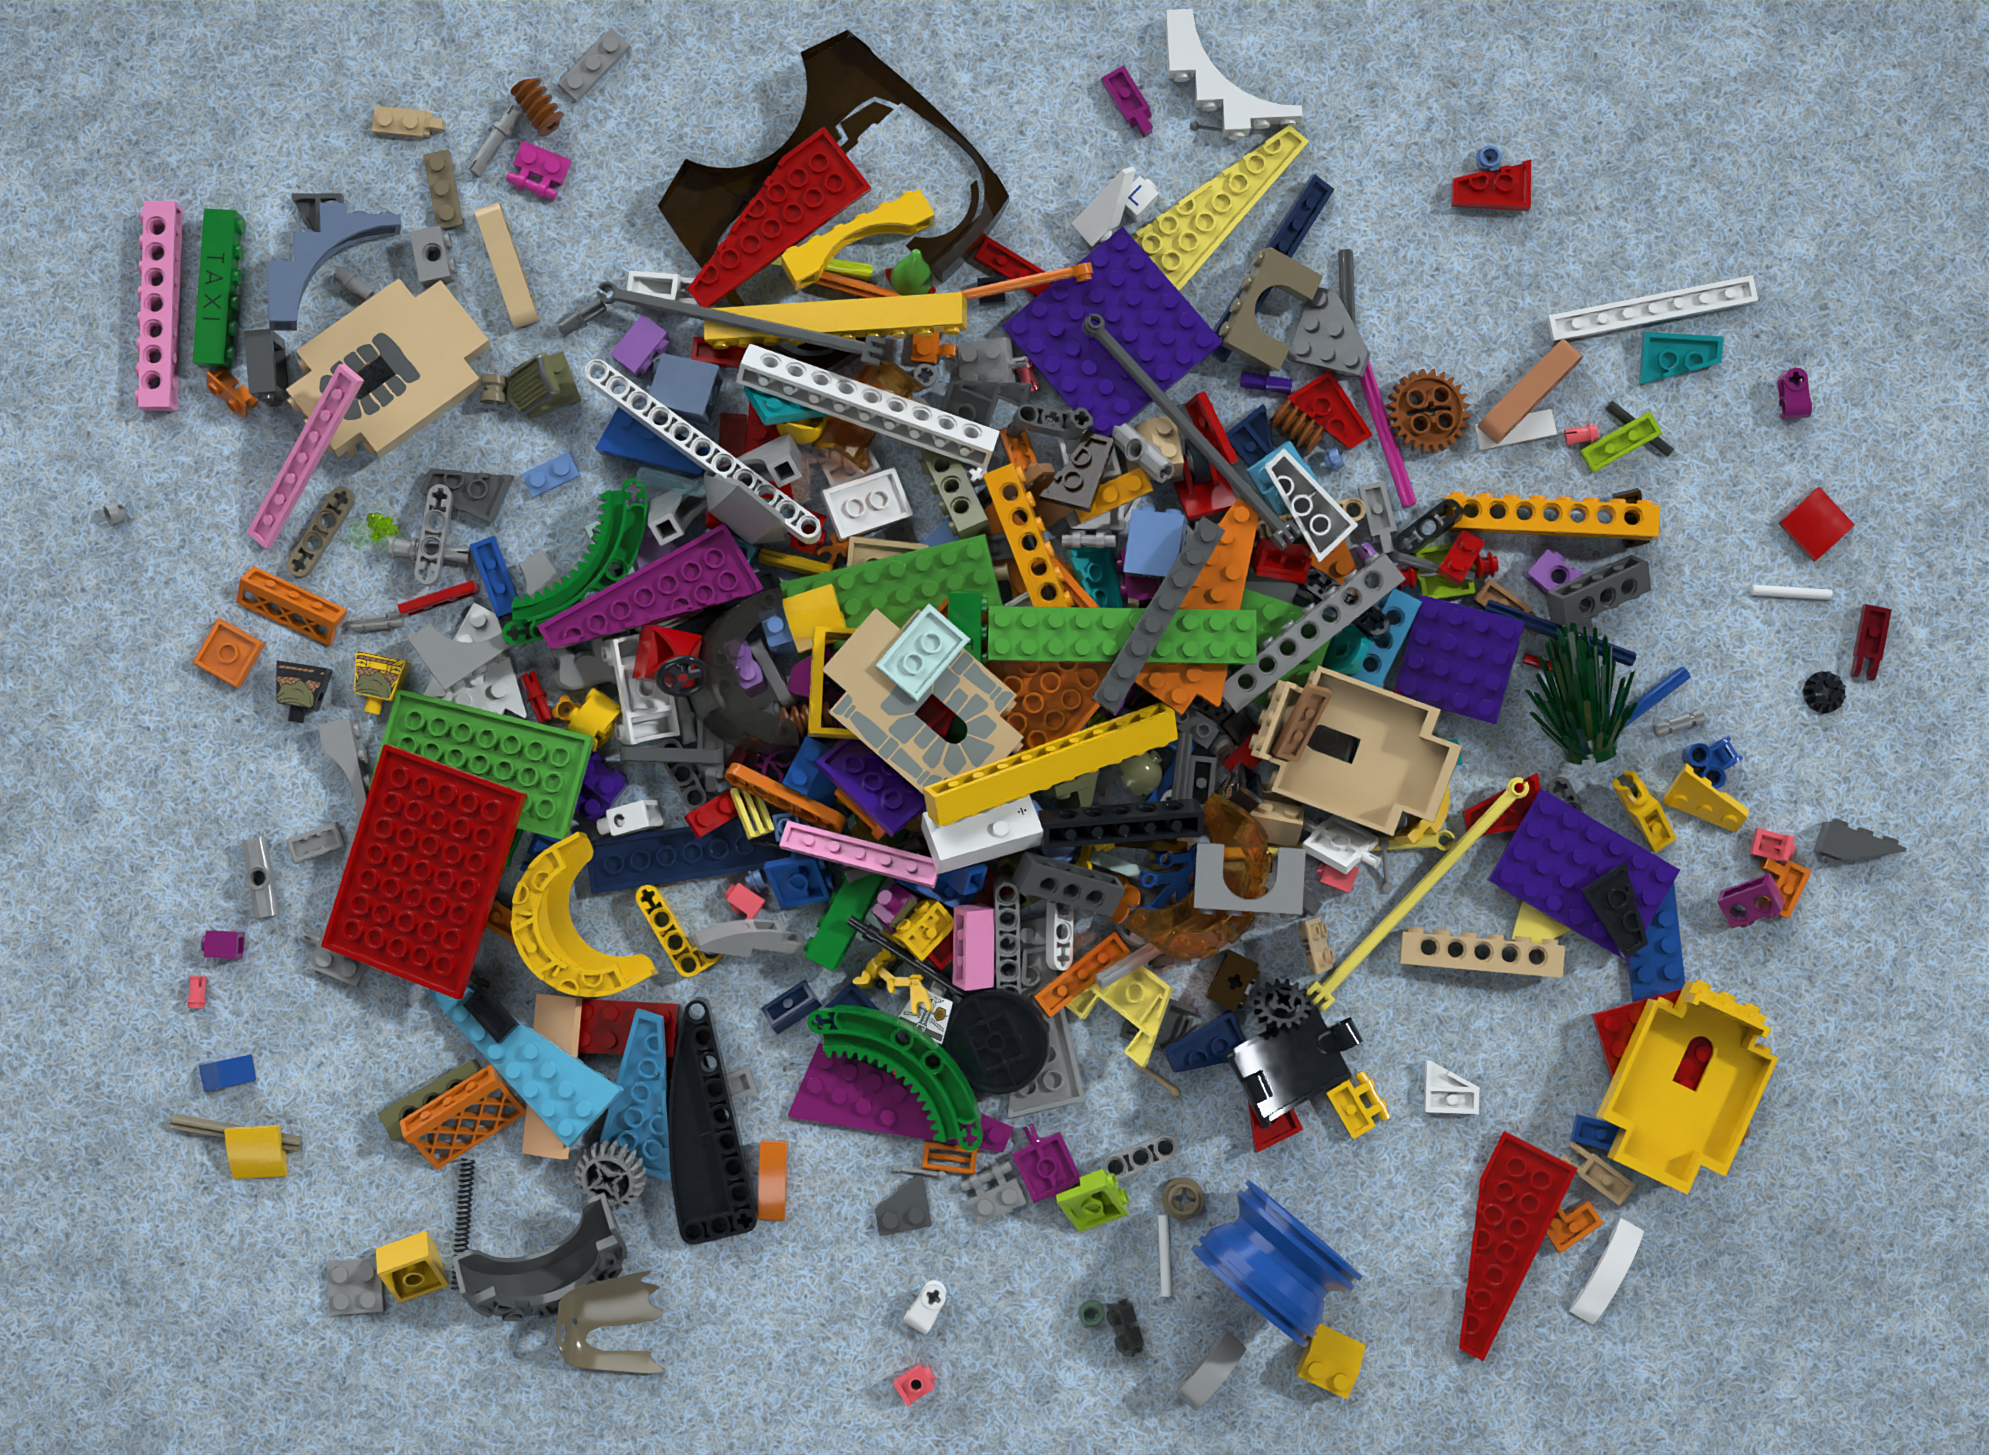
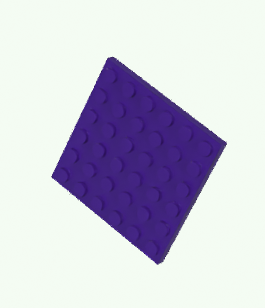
(1139, 312)

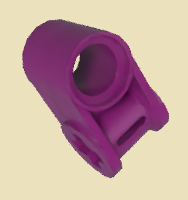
(1794, 398)

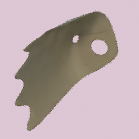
(601, 1304)

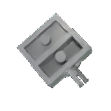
(989, 360)

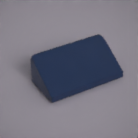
(791, 1007)

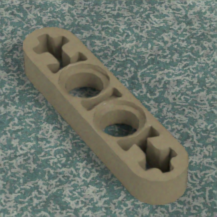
(317, 529)

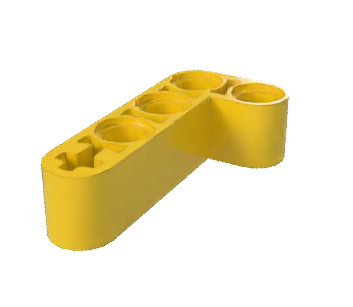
(673, 928)

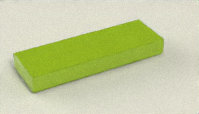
(1621, 442)

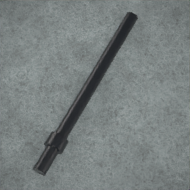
(872, 934)

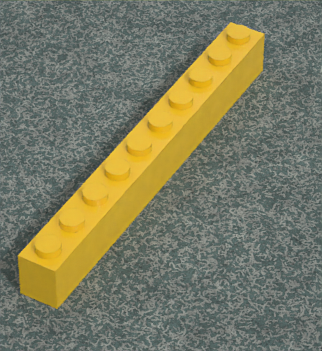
(848, 319)
(1050, 764)

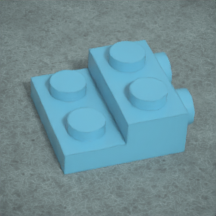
(1265, 485)

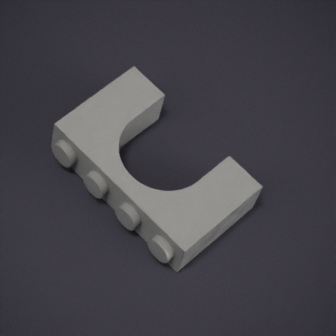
(1282, 898)

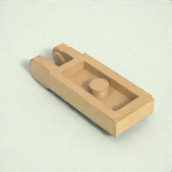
(1601, 1176)

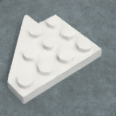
(497, 687)

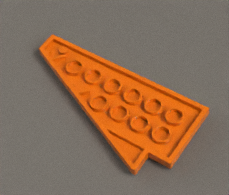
(1216, 588)

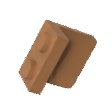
(1038, 478)

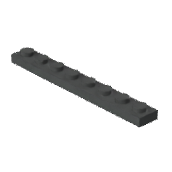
(1158, 615)

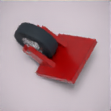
(1207, 492)

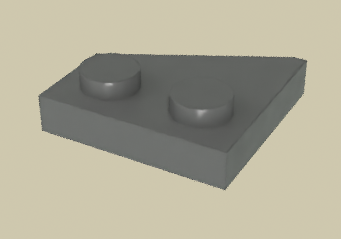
(905, 1209)

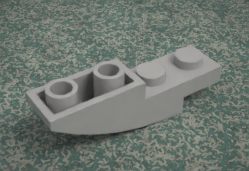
(741, 936)

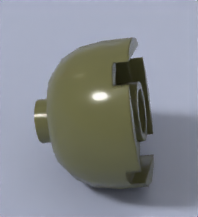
(1141, 772)

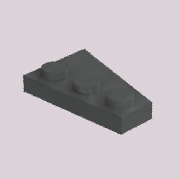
(472, 492)

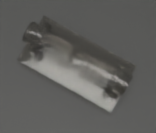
(1127, 1339)

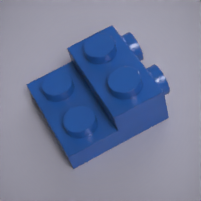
(800, 880)

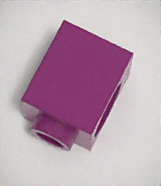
(223, 944)

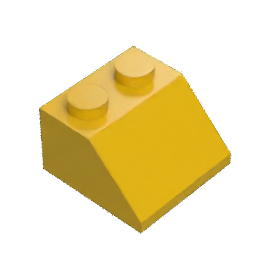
(411, 1267)
(1331, 1361)

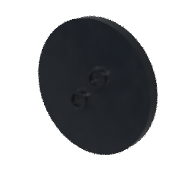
(997, 1040)

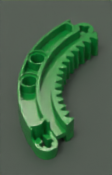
(616, 543)
(941, 1086)

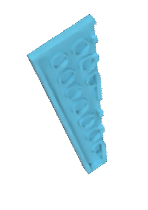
(549, 1079)

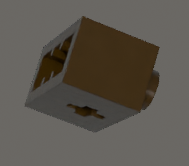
(1231, 965)

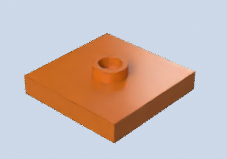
(229, 653)

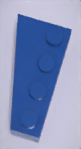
(634, 442)

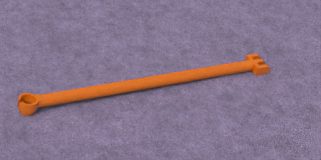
(1081, 272)

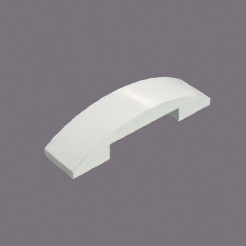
(1608, 1272)

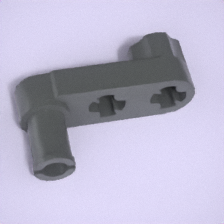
(1033, 418)

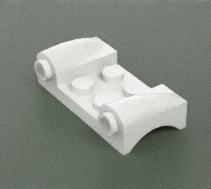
(644, 707)

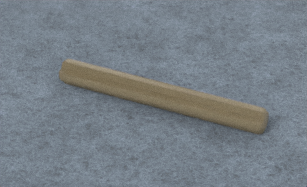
(216, 1129)

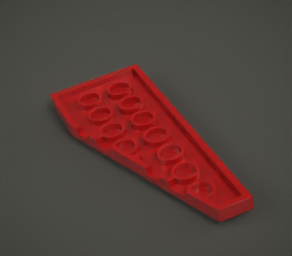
(795, 201)
(1513, 1213)

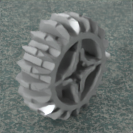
(612, 1165)

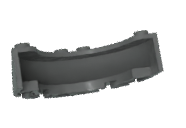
(539, 1280)

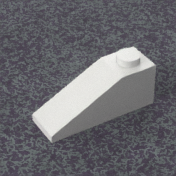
(1106, 210)

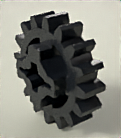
(1282, 1006)

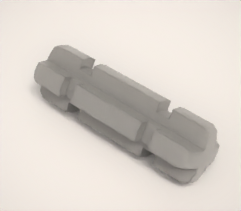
(377, 622)
(1679, 723)

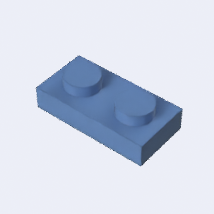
(551, 474)

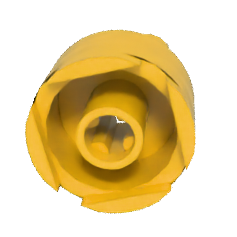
(596, 717)

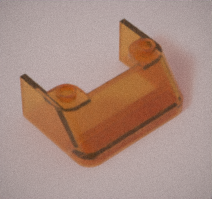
(848, 442)

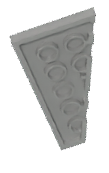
(1060, 1077)

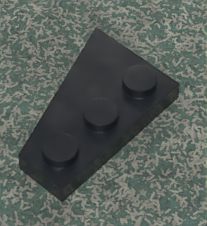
(1616, 909)

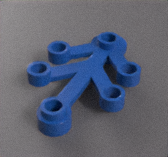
(1176, 879)

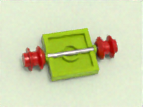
(1436, 585)

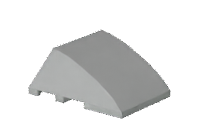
(743, 510)

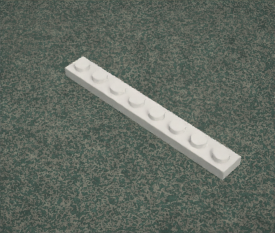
(1652, 309)

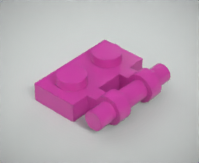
(540, 163)

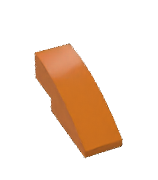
(772, 1179)

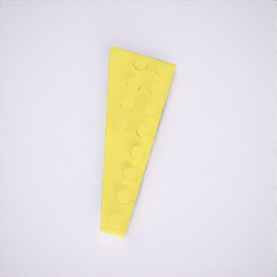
(1201, 222)

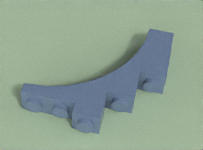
(312, 249)

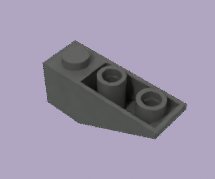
(1844, 843)

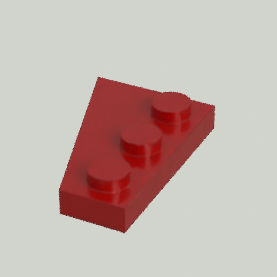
(1280, 1129)

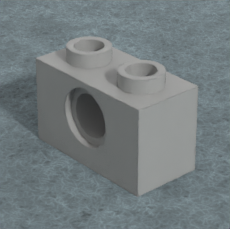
(424, 244)

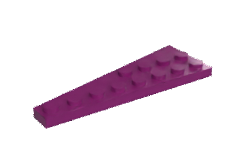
(684, 581)
(869, 1098)

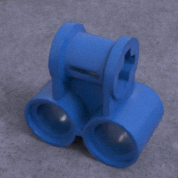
(1713, 759)

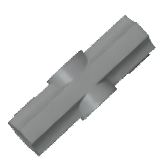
(1143, 452)
(256, 860)

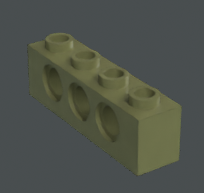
(971, 522)
(393, 1114)

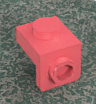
(1772, 845)

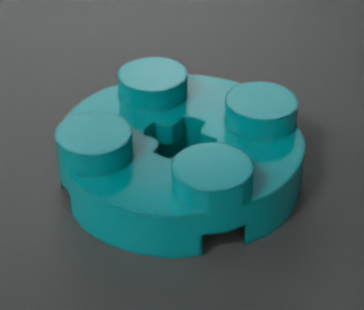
(1356, 646)

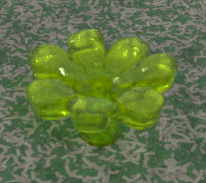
(381, 526)

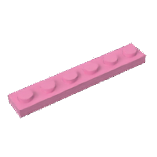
(859, 854)

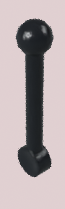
(755, 841)
(881, 983)

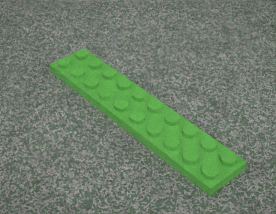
(1100, 634)

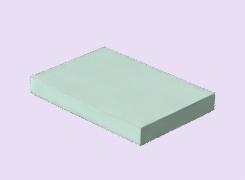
(922, 652)

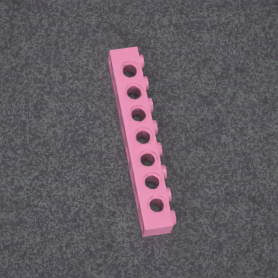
(168, 317)

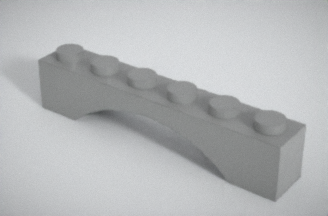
(342, 743)

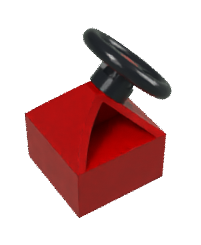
(671, 660)

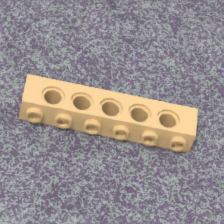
(1550, 965)

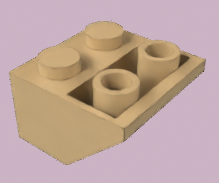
(1279, 817)

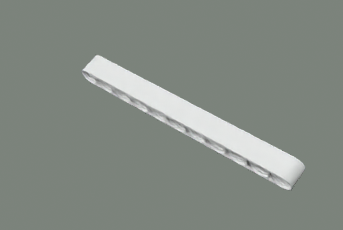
(694, 442)

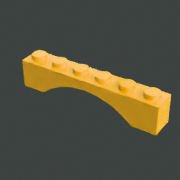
(903, 216)

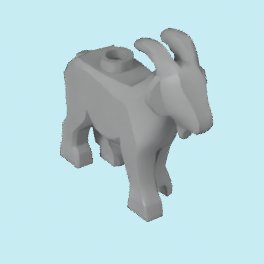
(584, 669)

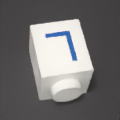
(1140, 198)

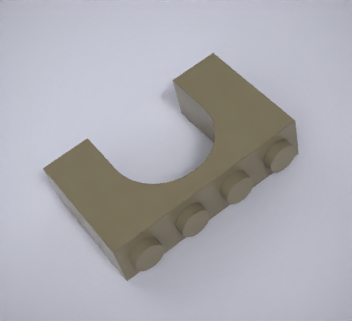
(1242, 331)

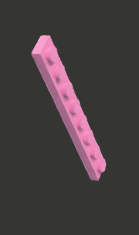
(305, 455)

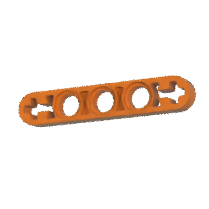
(785, 798)

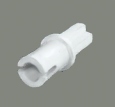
(975, 476)

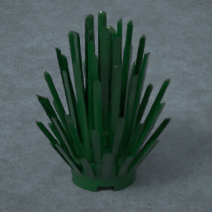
(1583, 708)

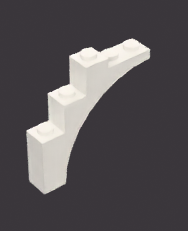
(1212, 90)

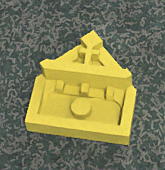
(1537, 925)

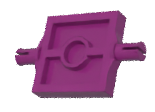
(1046, 1165)

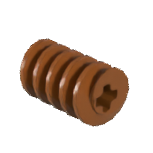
(536, 105)
(1297, 427)
(801, 719)

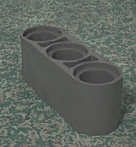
(692, 784)

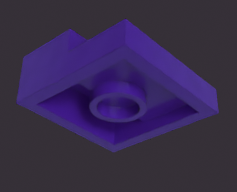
(599, 789)

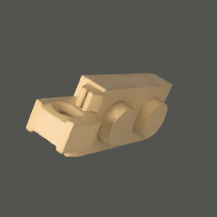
(405, 122)

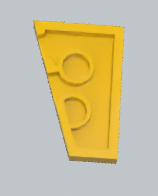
(1701, 800)

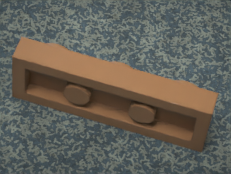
(1302, 722)

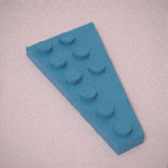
(642, 1109)

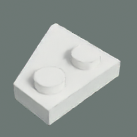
(1448, 1092)

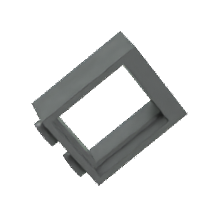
(266, 366)

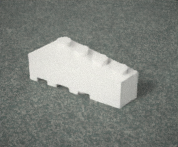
(1312, 508)

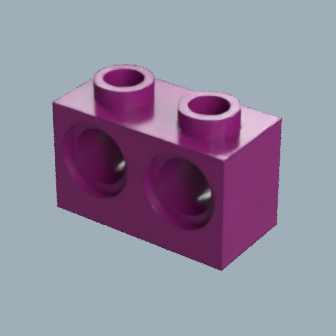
(1747, 895)

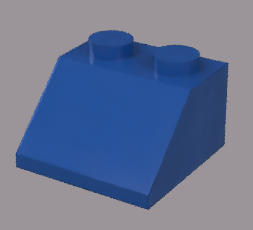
(806, 778)

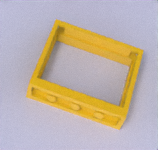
(821, 633)

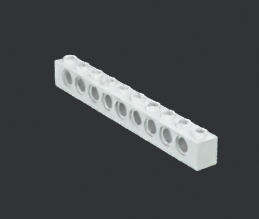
(867, 406)

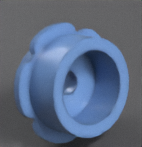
(1492, 152)
(1333, 459)
(756, 881)

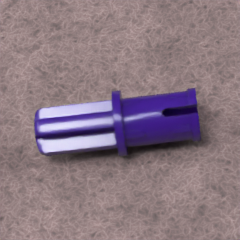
(1266, 383)

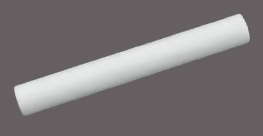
(1791, 592)
(1164, 1252)

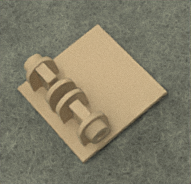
(1321, 955)

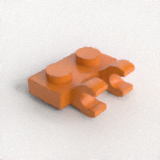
(928, 349)
(1789, 880)

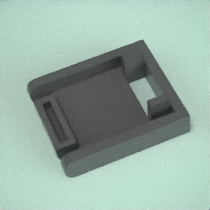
(1175, 1025)

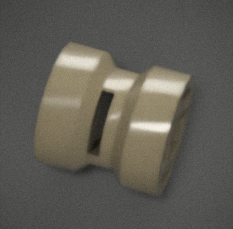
(493, 387)

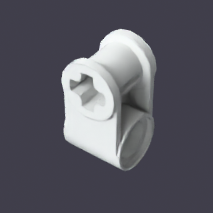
(924, 1310)

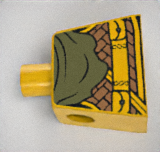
(378, 679)

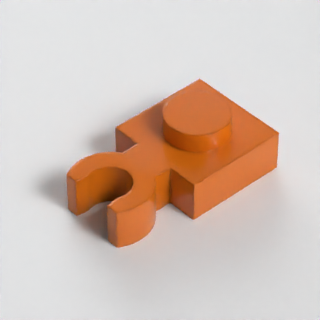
(837, 548)

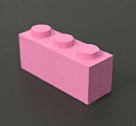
(973, 946)

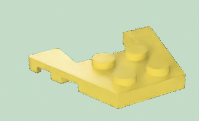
(1137, 997)

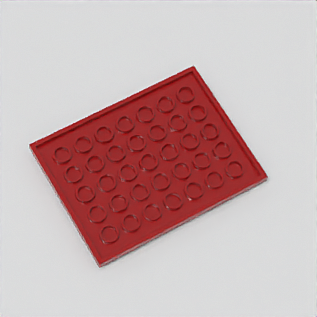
(423, 871)

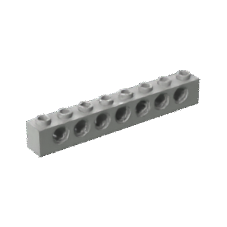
(1389, 578)

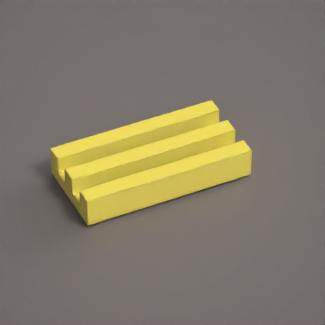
(735, 793)

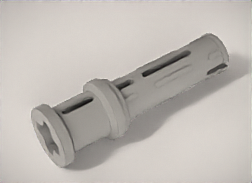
(409, 549)

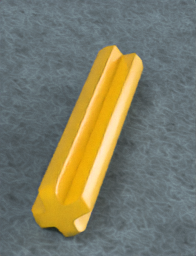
(792, 562)

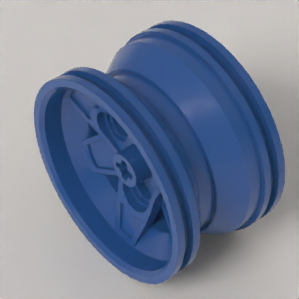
(1276, 1264)

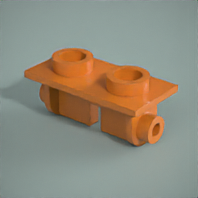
(223, 384)

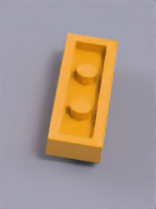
(1118, 493)

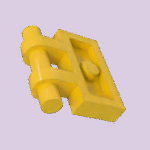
(1350, 1107)

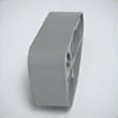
(1208, 1373)

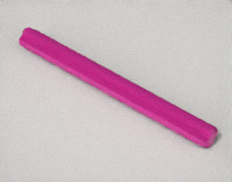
(1387, 438)

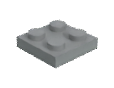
(354, 1286)

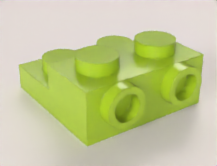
(1094, 1201)

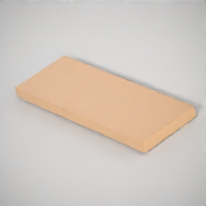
(558, 1021)

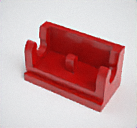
(1288, 565)

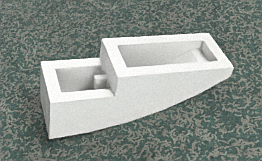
(661, 285)

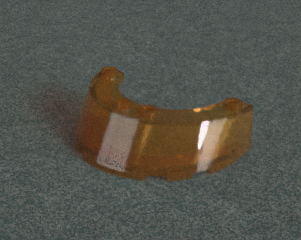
(1180, 927)

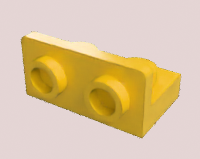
(924, 928)

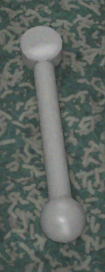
(1387, 885)
(939, 1174)

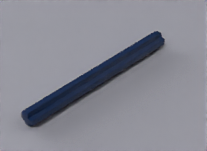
(1549, 629)

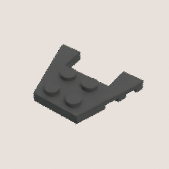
(977, 401)

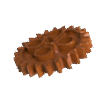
(1423, 389)

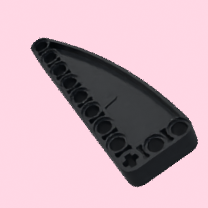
(696, 1154)

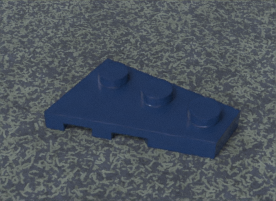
(1205, 1044)

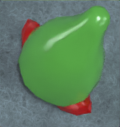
(911, 275)

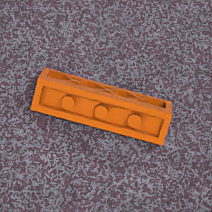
(290, 600)

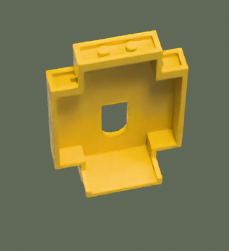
(1667, 1126)

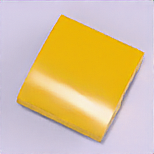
(812, 609)
(255, 1152)

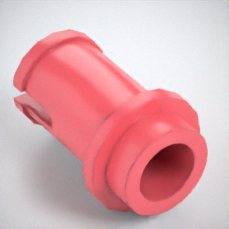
(1028, 376)
(1581, 434)
(197, 992)

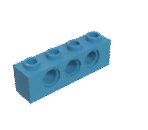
(1405, 608)

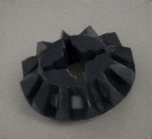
(1814, 685)

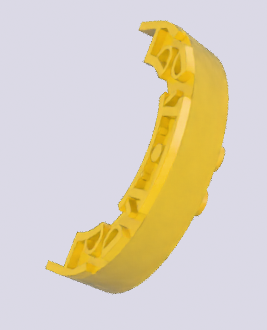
(547, 934)

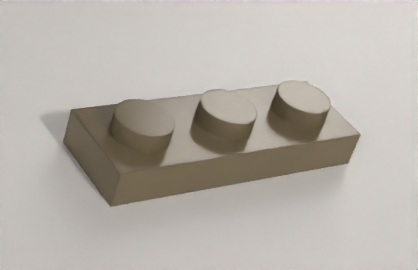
(443, 189)

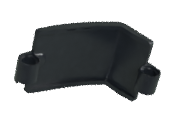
(1292, 1067)

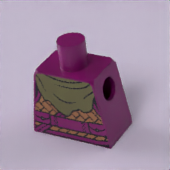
(895, 906)

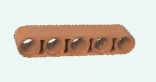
(1530, 391)

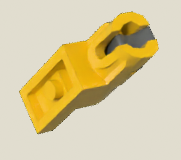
(1644, 810)

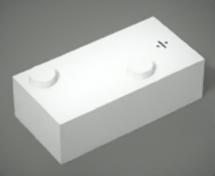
(983, 836)

